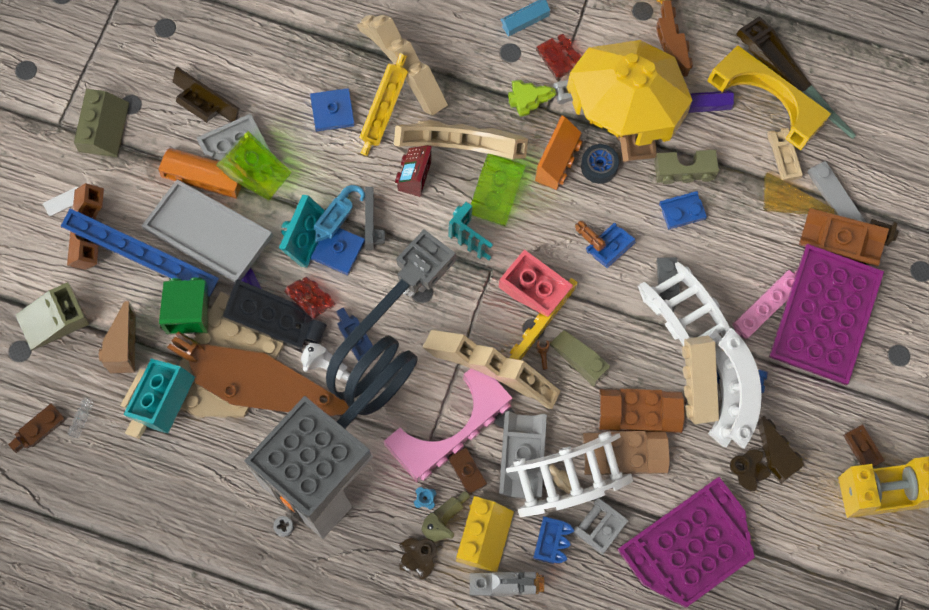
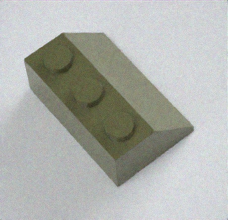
(101, 123)

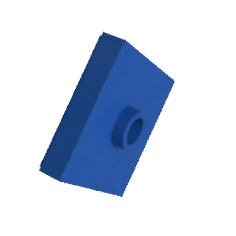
(332, 109)
(339, 251)

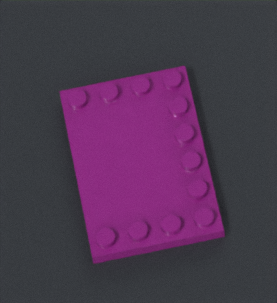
(826, 314)

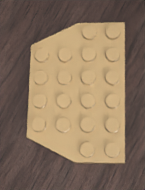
(224, 334)

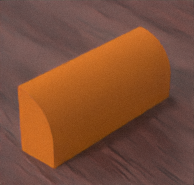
(197, 172)

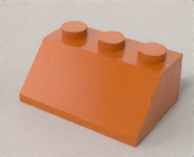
(559, 154)

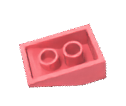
(534, 284)

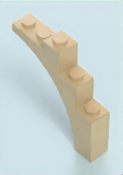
(419, 76)
(461, 137)

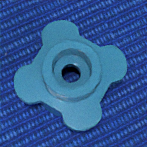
(430, 494)

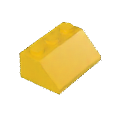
(484, 535)

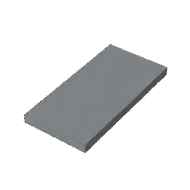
(207, 231)

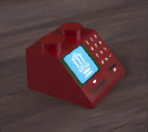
(414, 170)

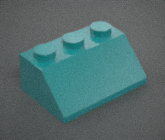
(159, 395)

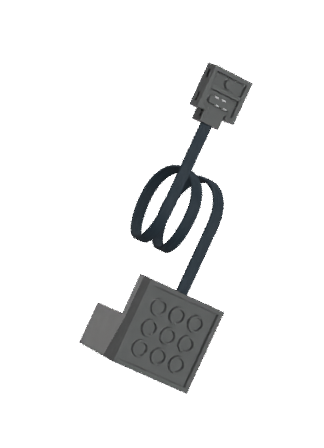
(310, 454)

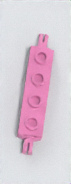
(764, 306)

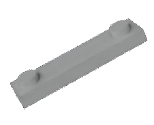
(833, 192)

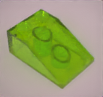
(254, 166)
(497, 189)

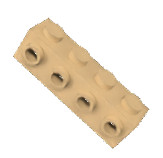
(700, 379)

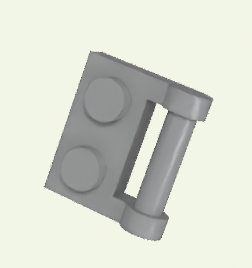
(605, 531)

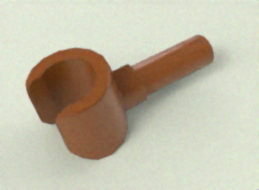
(543, 351)

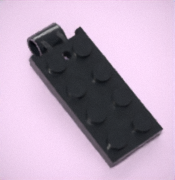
(271, 316)

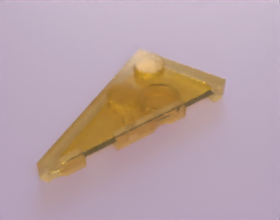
(787, 199)

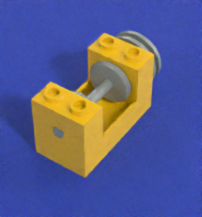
(885, 489)

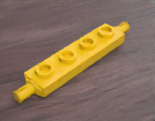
(383, 104)

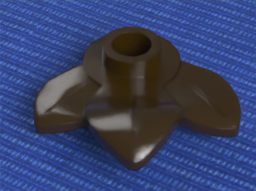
(752, 469)
(414, 557)

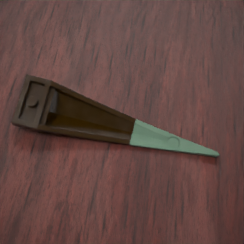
(770, 50)

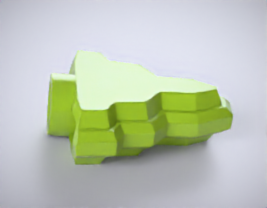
(529, 96)

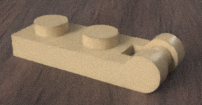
(785, 155)

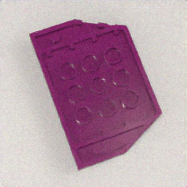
(692, 546)

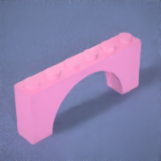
(422, 456)

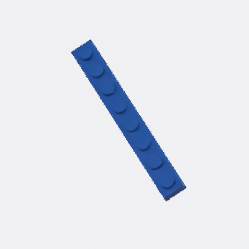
(134, 249)

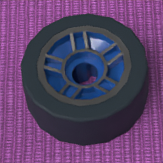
(600, 154)

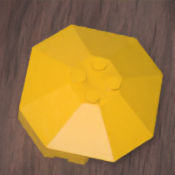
(630, 90)

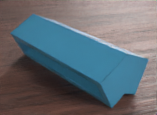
(525, 17)

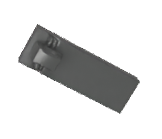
(372, 235)

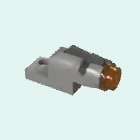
(506, 583)

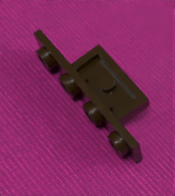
(201, 99)

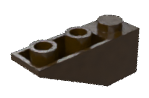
(779, 456)

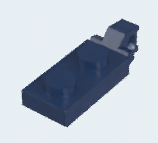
(346, 327)

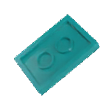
(300, 233)

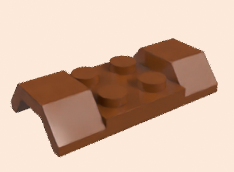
(844, 236)
(641, 410)

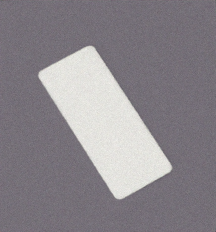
(60, 202)

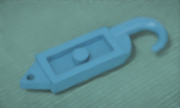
(336, 213)

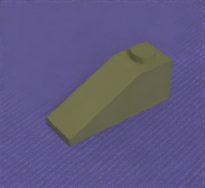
(580, 357)

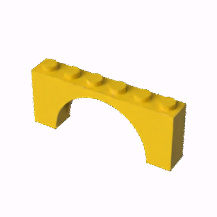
(744, 69)

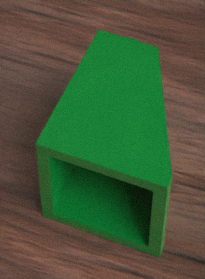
(184, 306)

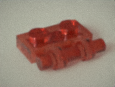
(554, 57)
(309, 297)

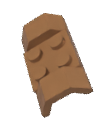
(634, 451)

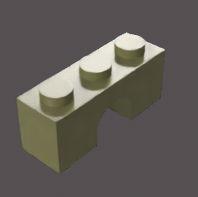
(670, 170)

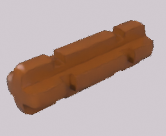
(590, 235)

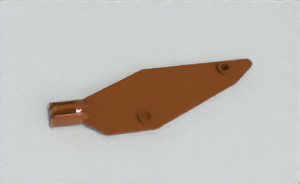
(251, 378)

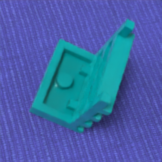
(458, 229)

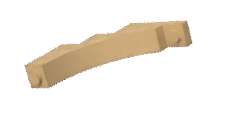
(492, 363)

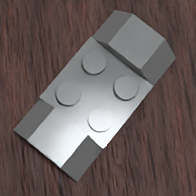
(522, 439)

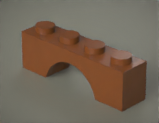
(82, 252)

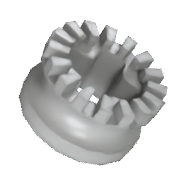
(279, 531)

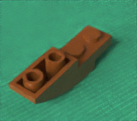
(671, 40)

